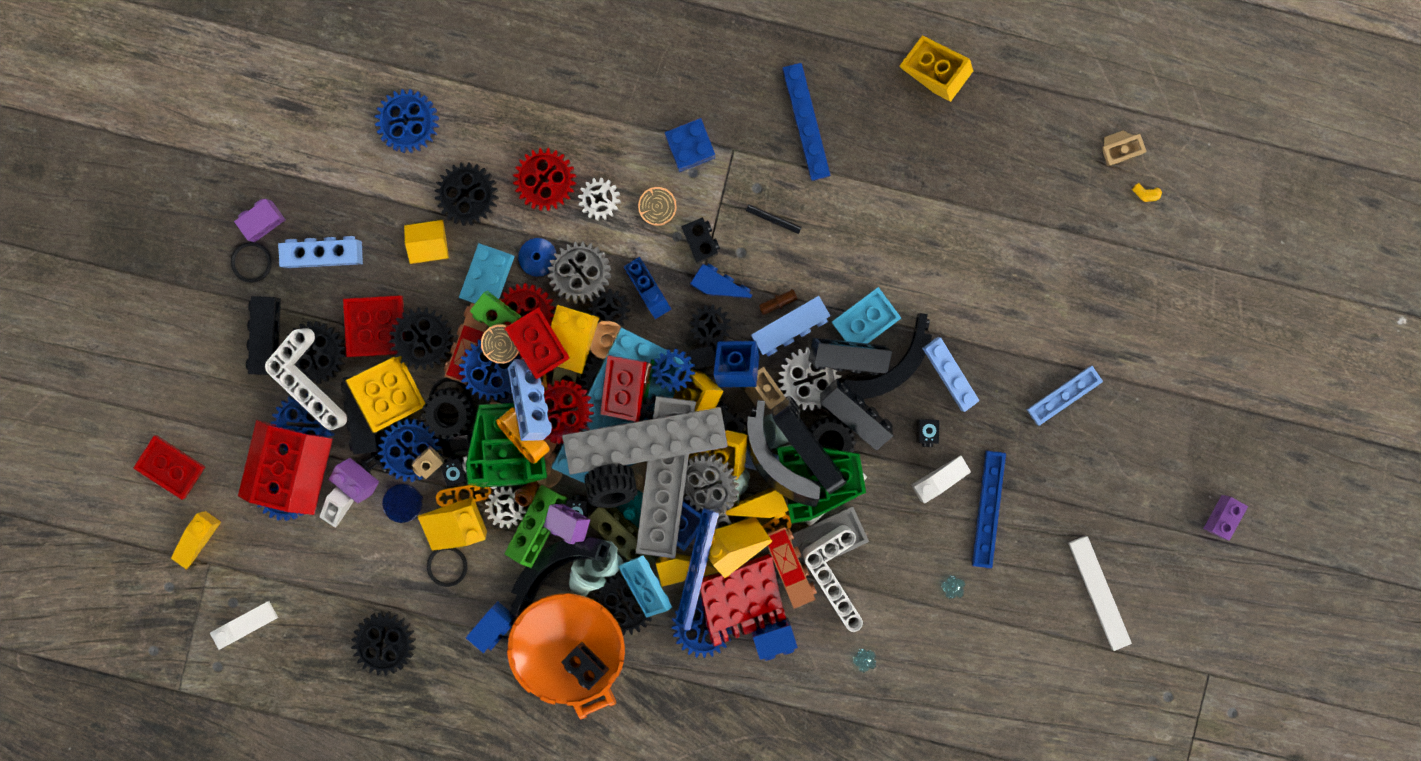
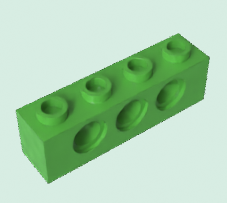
(490, 302)
(530, 533)

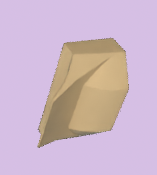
(1122, 147)
(765, 390)

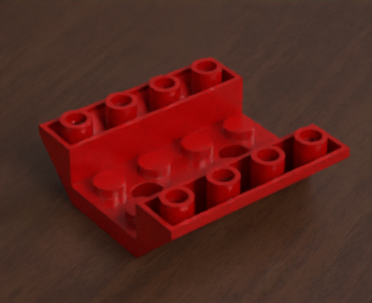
(296, 473)

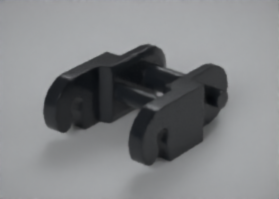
(373, 456)

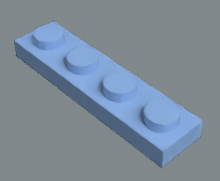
(950, 374)
(1064, 395)

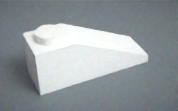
(940, 479)
(243, 625)

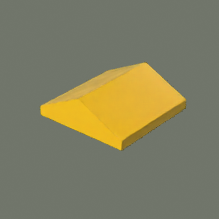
(426, 242)

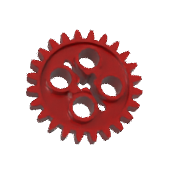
(558, 190)
(522, 298)
(559, 394)

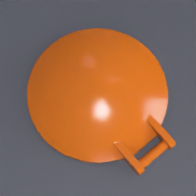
(546, 636)

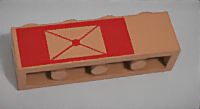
(468, 333)
(789, 567)

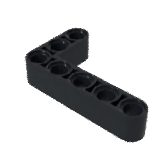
(788, 419)

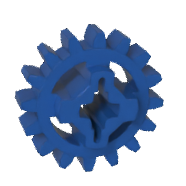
(660, 373)

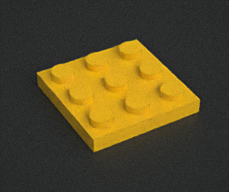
(385, 393)

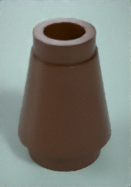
(525, 495)

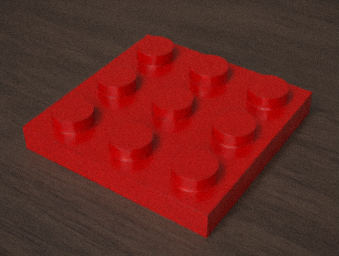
(369, 324)

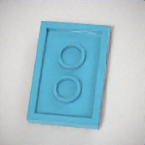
(486, 272)
(866, 318)
(645, 586)

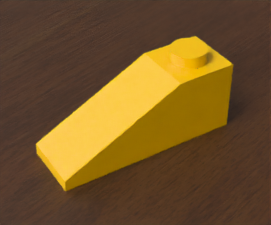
(195, 538)

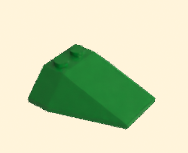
(493, 457)
(849, 465)

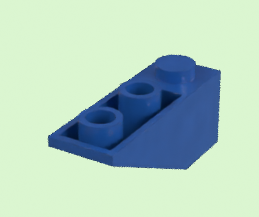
(714, 284)
(647, 287)

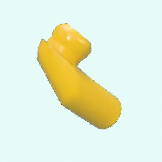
(1147, 195)

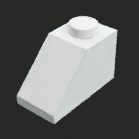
(335, 507)

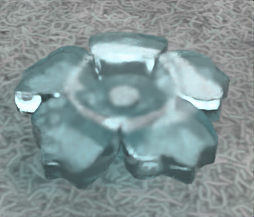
(953, 587)
(865, 660)

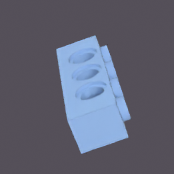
(289, 252)
(521, 390)

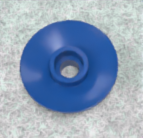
(536, 267)

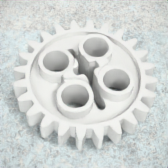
(802, 362)

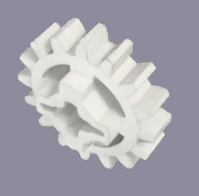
(593, 210)
(500, 502)

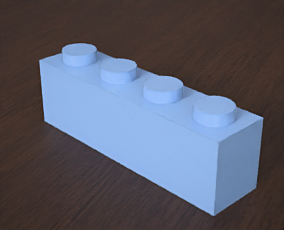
(790, 325)

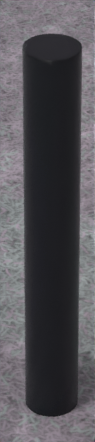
(774, 219)

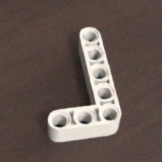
(301, 381)
(829, 579)

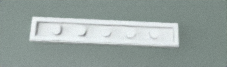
(1099, 593)

